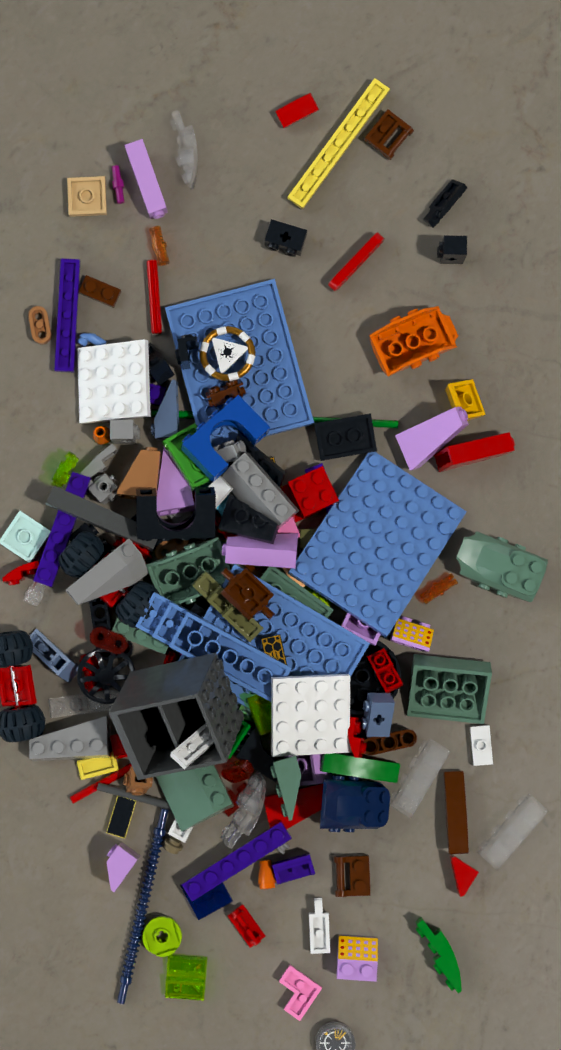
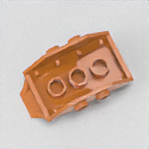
(413, 339)

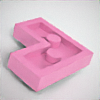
(304, 991)

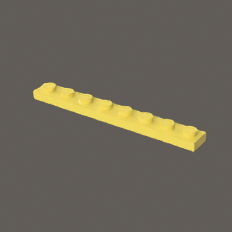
(338, 143)

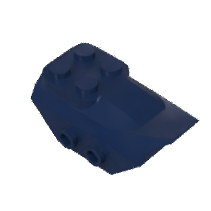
(353, 804)

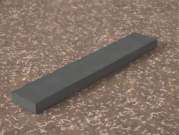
(96, 515)

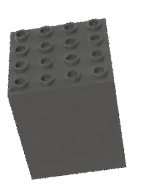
(169, 704)

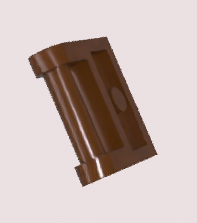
(384, 130)
(358, 875)

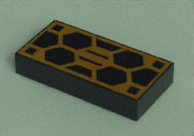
(274, 647)

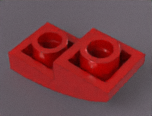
(297, 110)
(17, 574)
(385, 670)
(357, 744)

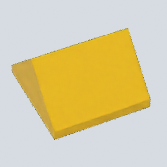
(465, 395)

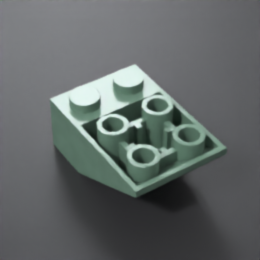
(289, 777)

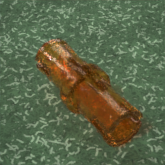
(159, 246)
(438, 589)

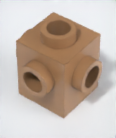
(136, 788)

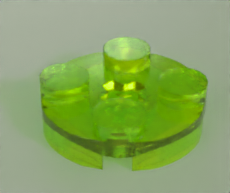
(61, 475)

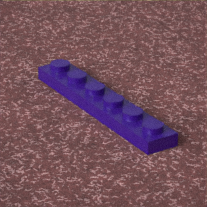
(67, 315)
(60, 534)
(236, 861)

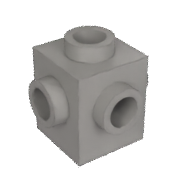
(100, 491)

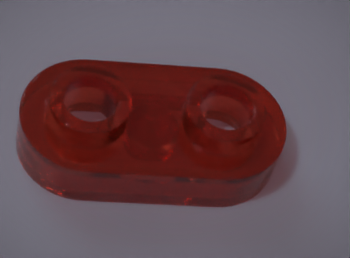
(109, 640)
(237, 771)

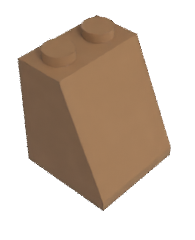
(142, 474)

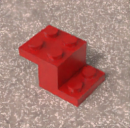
(310, 493)

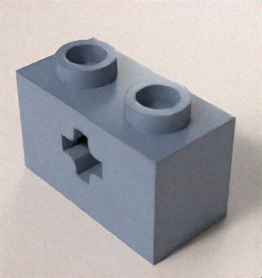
(377, 714)

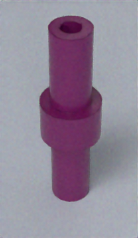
(118, 184)

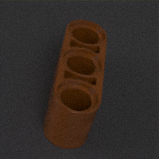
(398, 742)

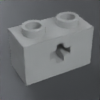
(124, 432)

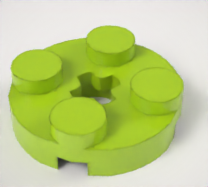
(152, 930)

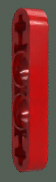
(358, 259)

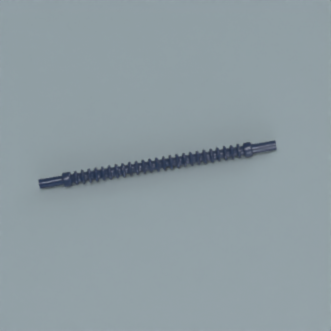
(126, 978)

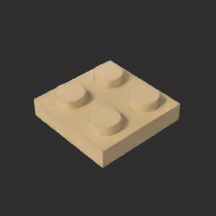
(87, 196)

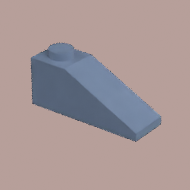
(167, 418)
(53, 656)

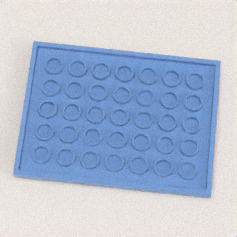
(274, 381)
(377, 543)
(309, 639)

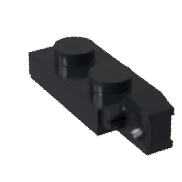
(444, 202)

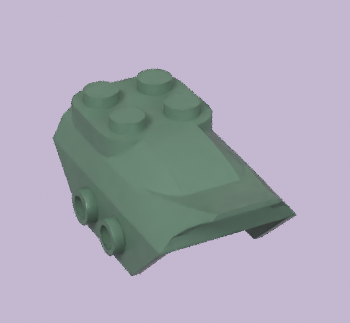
(501, 566)
(179, 570)

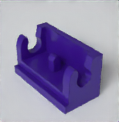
(293, 868)

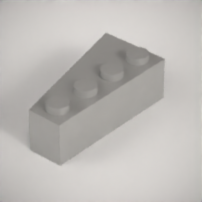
(75, 742)

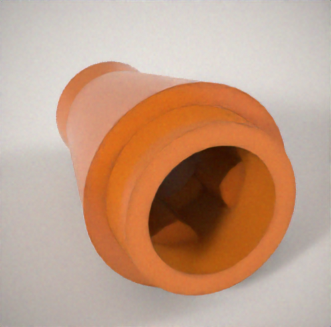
(103, 439)
(266, 875)

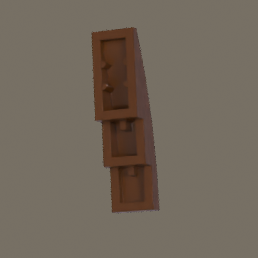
(456, 812)

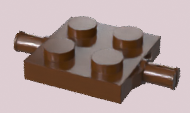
(247, 594)

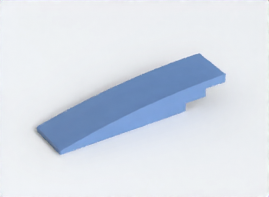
(198, 637)

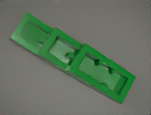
(360, 767)

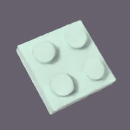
(25, 537)

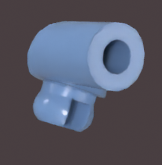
(91, 338)

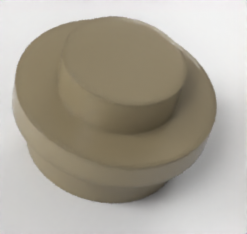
(173, 845)

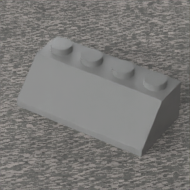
(258, 490)

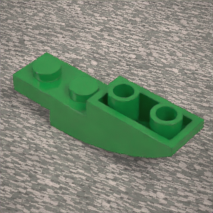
(445, 959)

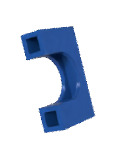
(234, 414)

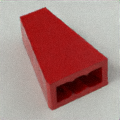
(474, 451)
(307, 803)

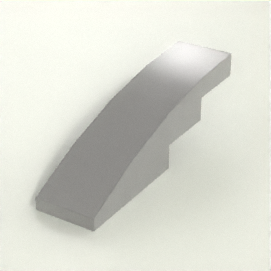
(97, 465)

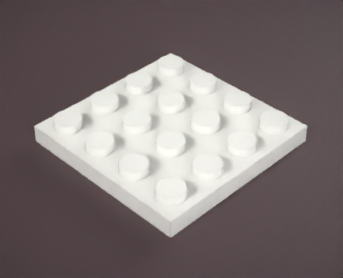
(114, 381)
(310, 715)

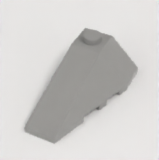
(116, 571)

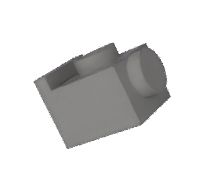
(230, 450)

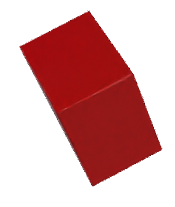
(463, 875)

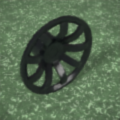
(105, 676)

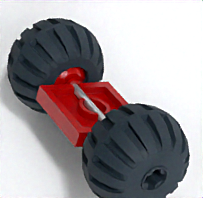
(83, 554)
(17, 689)

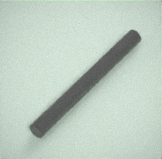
(142, 798)

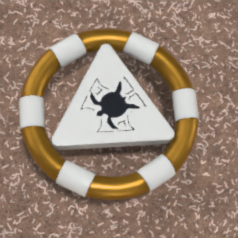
(227, 353)

